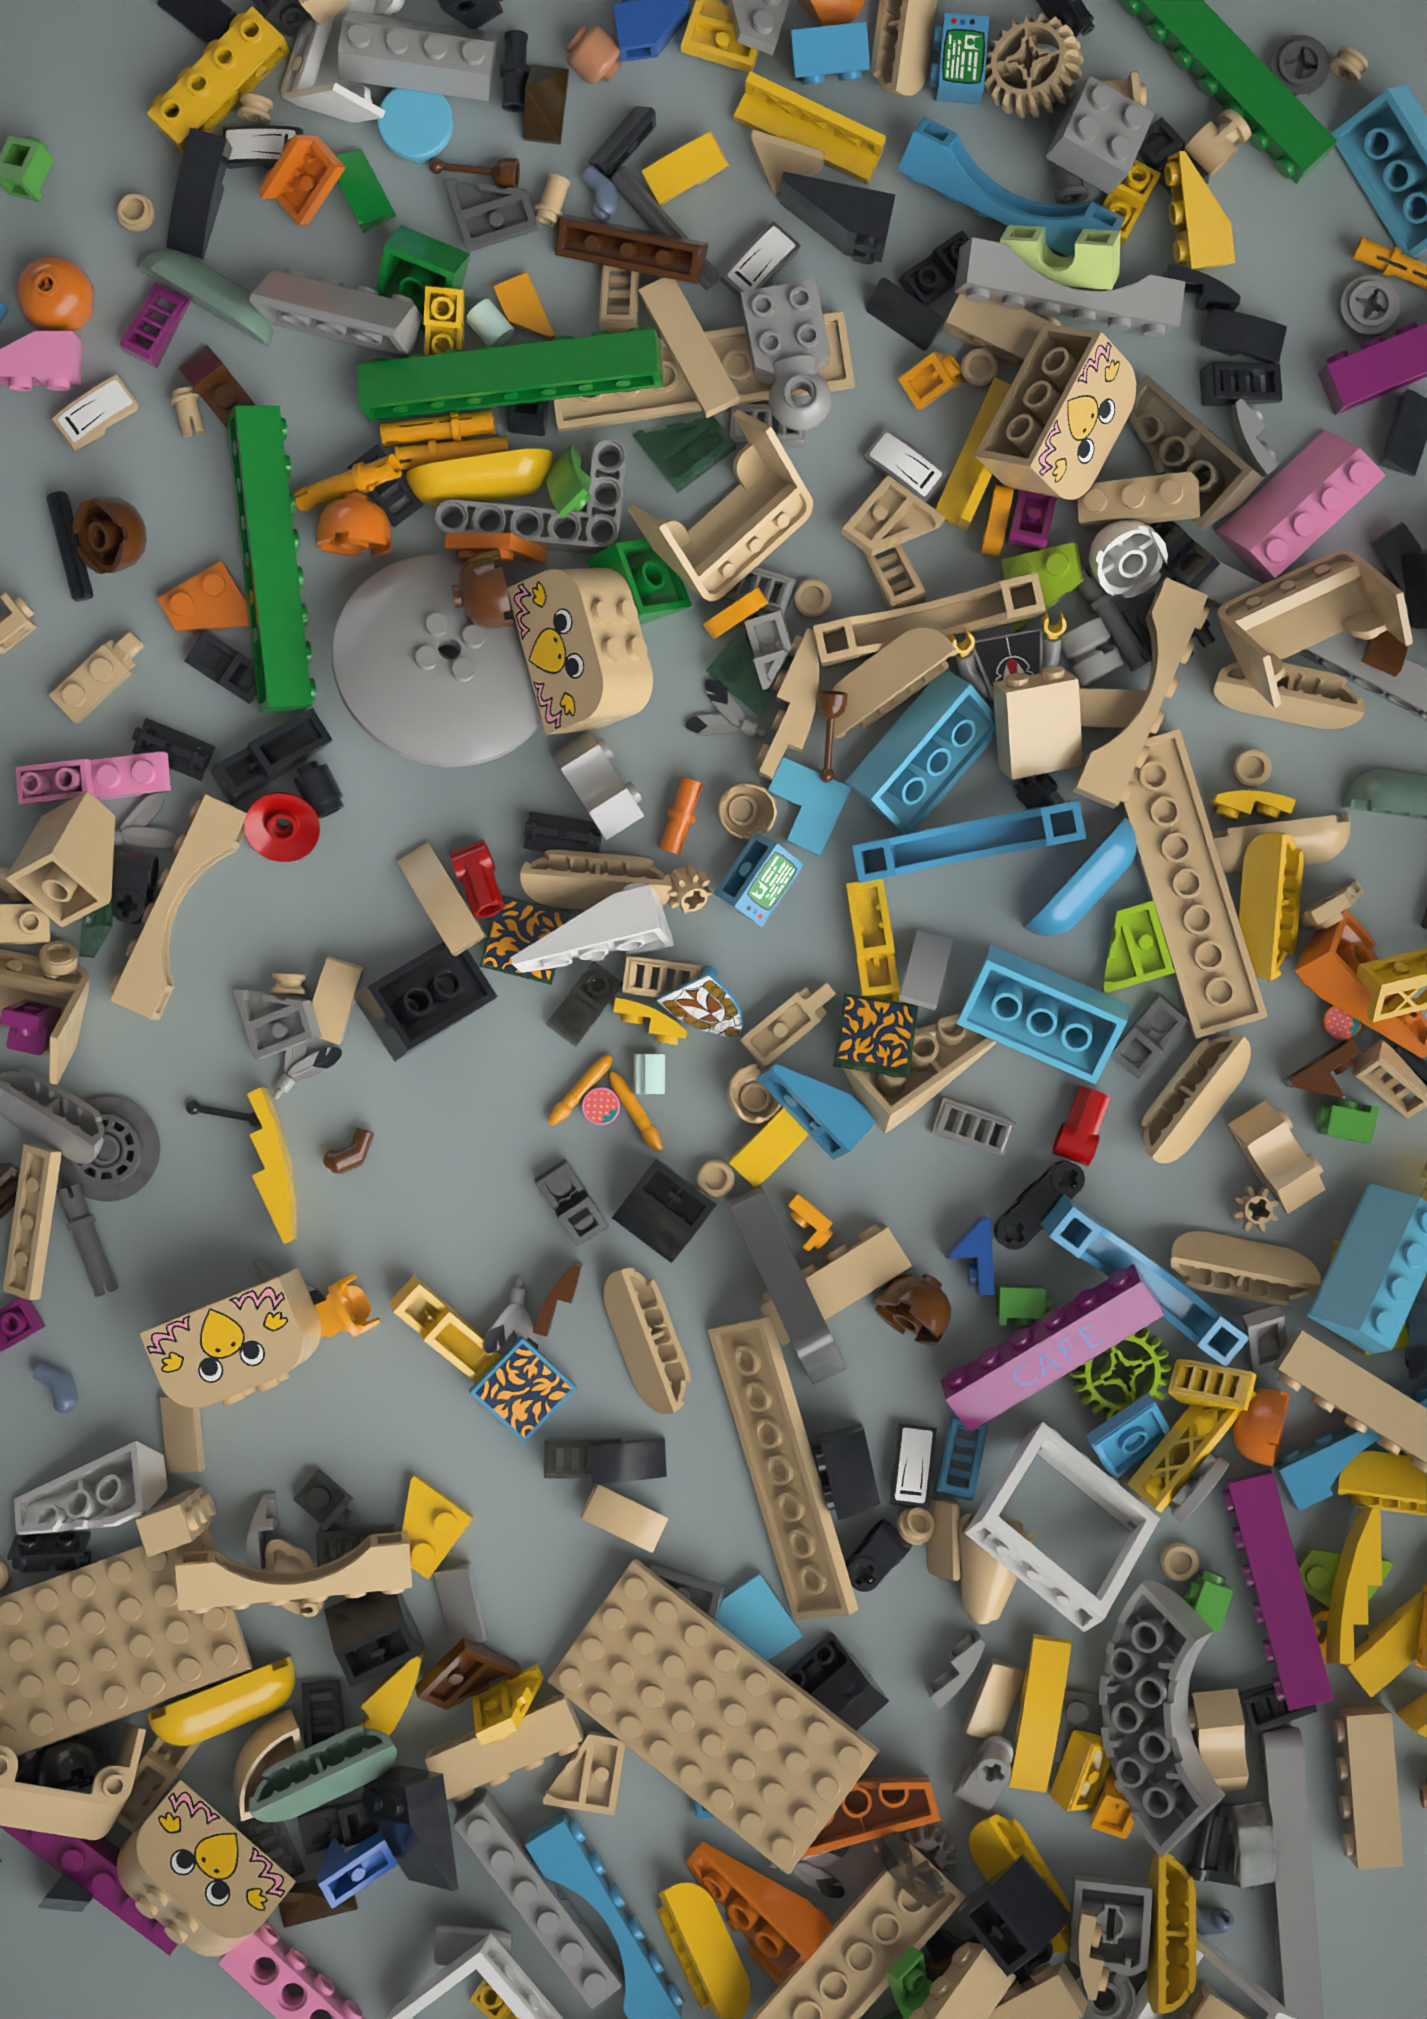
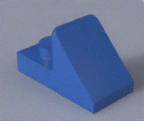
(977, 1244)
(349, 1872)

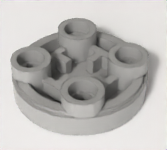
(1204, 1480)

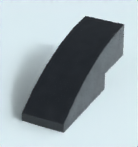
(198, 192)
(271, 756)

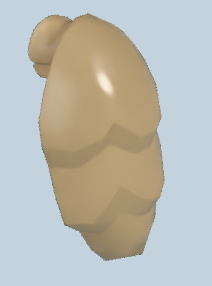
(286, 1557)

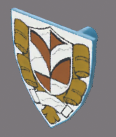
(705, 1006)

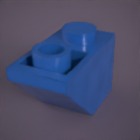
(647, 26)

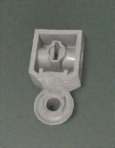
(789, 349)
(1125, 1918)

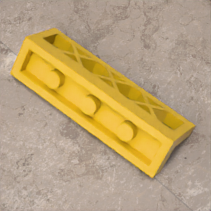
(787, 115)
(969, 475)
(1393, 975)
(1182, 1451)

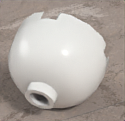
(1127, 557)

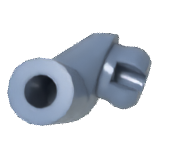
(605, 193)
(61, 1384)
(1213, 1920)

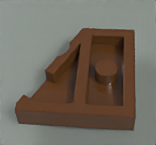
(464, 1674)

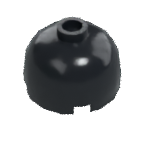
(71, 1762)

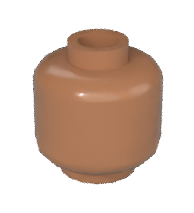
(593, 54)

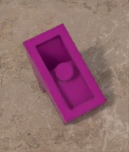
(1032, 520)
(30, 1025)

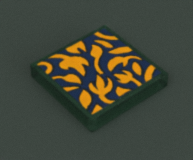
(516, 929)
(875, 1035)

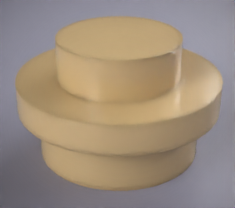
(135, 212)
(915, 1525)

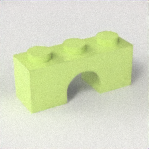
(1091, 267)

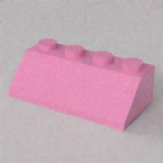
(1299, 505)

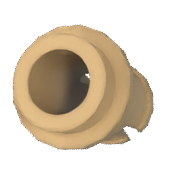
(552, 200)
(188, 410)

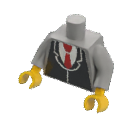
(997, 657)

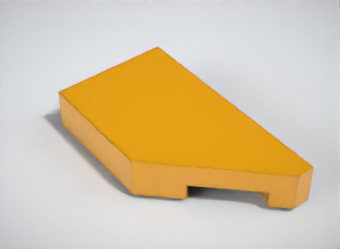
(523, 306)

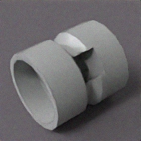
(1091, 652)

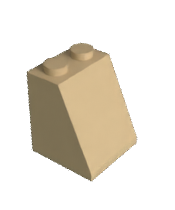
(68, 860)

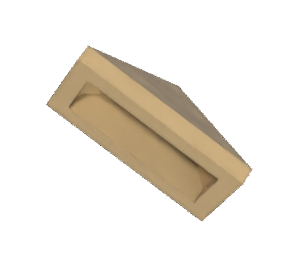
(780, 155)

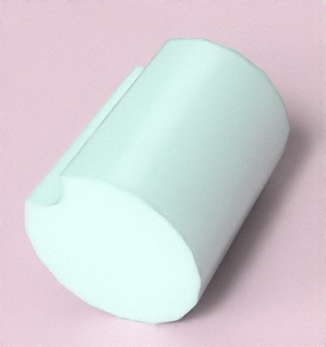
(489, 323)
(649, 1074)

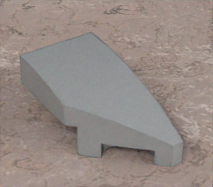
(769, 643)
(264, 1519)

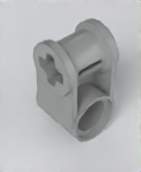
(985, 1773)

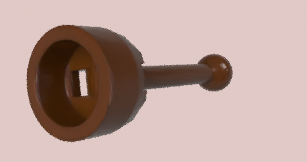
(504, 171)
(831, 705)

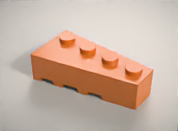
(876, 1809)

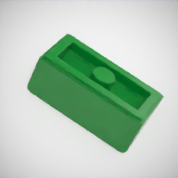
(363, 191)

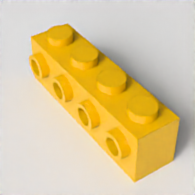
(215, 82)

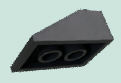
(843, 214)
(424, 999)
(414, 1820)

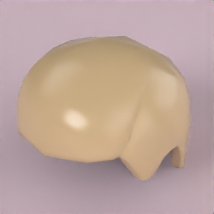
(746, 810)
(749, 1097)

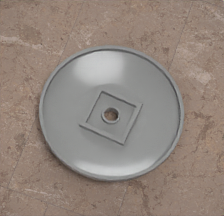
(410, 694)

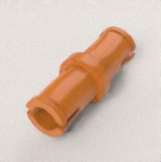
(681, 815)

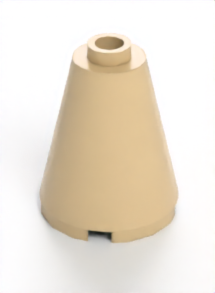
(983, 1578)

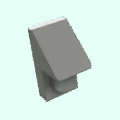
(1266, 1334)

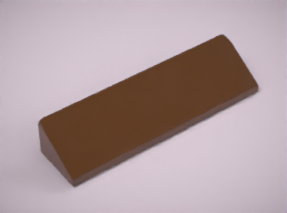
(630, 248)

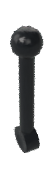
(194, 1108)

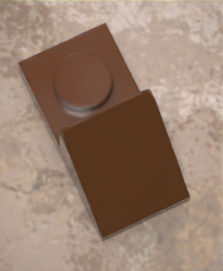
(215, 383)
(1316, 1075)

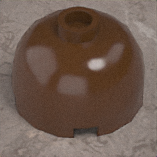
(109, 534)
(483, 591)
(915, 1305)

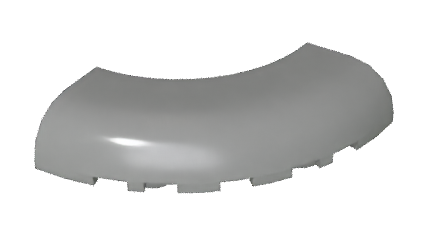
(1148, 1715)

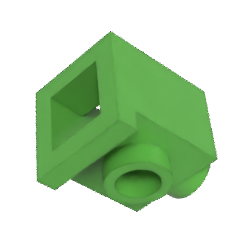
(24, 167)
(1347, 1121)
(1021, 1304)
(1209, 1598)

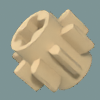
(688, 889)
(1263, 1203)

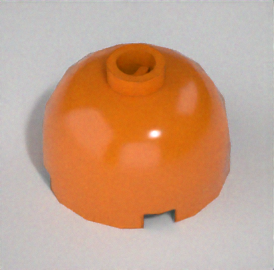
(55, 294)
(353, 527)
(1260, 1428)

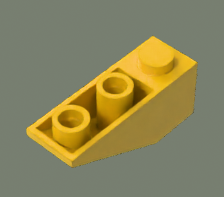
(1199, 221)

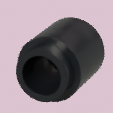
(319, 788)

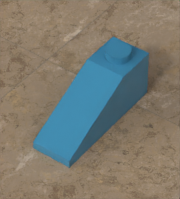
(824, 1112)

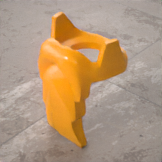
(345, 1309)

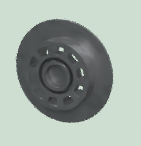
(115, 1153)

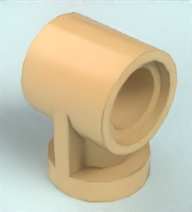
(1215, 145)

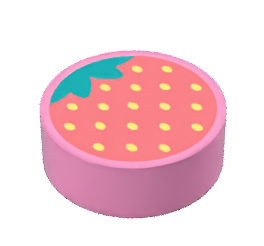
(601, 1106)

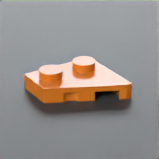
(511, 546)
(206, 602)

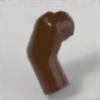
(351, 1156)

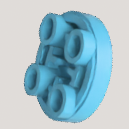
(415, 124)

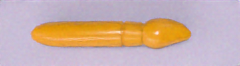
(580, 1089)
(649, 1132)

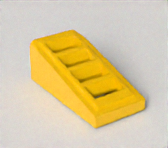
(1189, 1376)

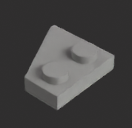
(758, 22)
(275, 1021)

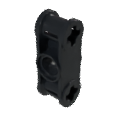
(1036, 1203)

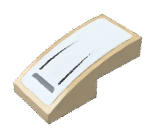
(94, 412)

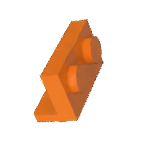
(302, 177)

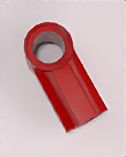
(475, 870)
(1079, 1135)

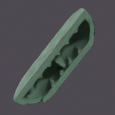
(208, 290)
(1388, 793)
(322, 1773)

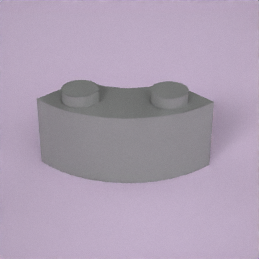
(597, 784)

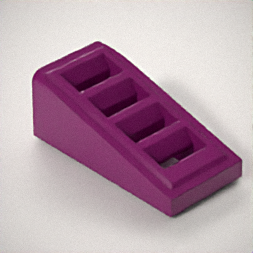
(155, 353)

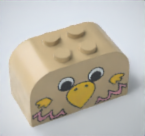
(1060, 414)
(582, 647)
(235, 1343)
(199, 1875)

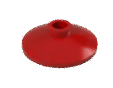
(280, 841)

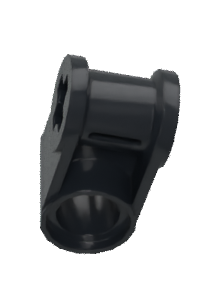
(133, 882)
(880, 1549)

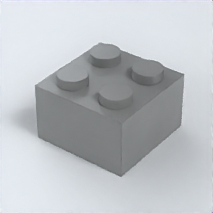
(1100, 135)

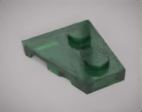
(686, 449)

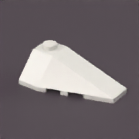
(622, 922)
(96, 1493)

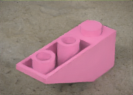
(42, 360)

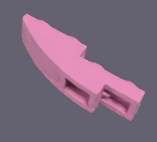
(101, 777)

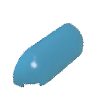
(1087, 883)

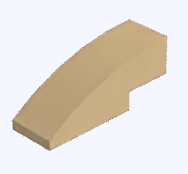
(441, 899)

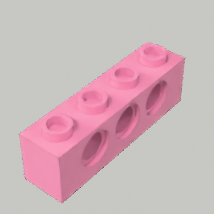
(269, 1985)

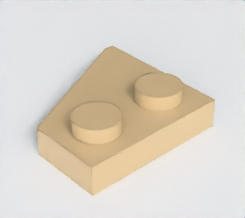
(890, 518)
(1329, 909)
(590, 1776)

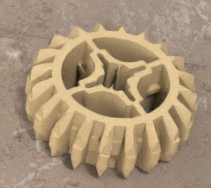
(1049, 74)

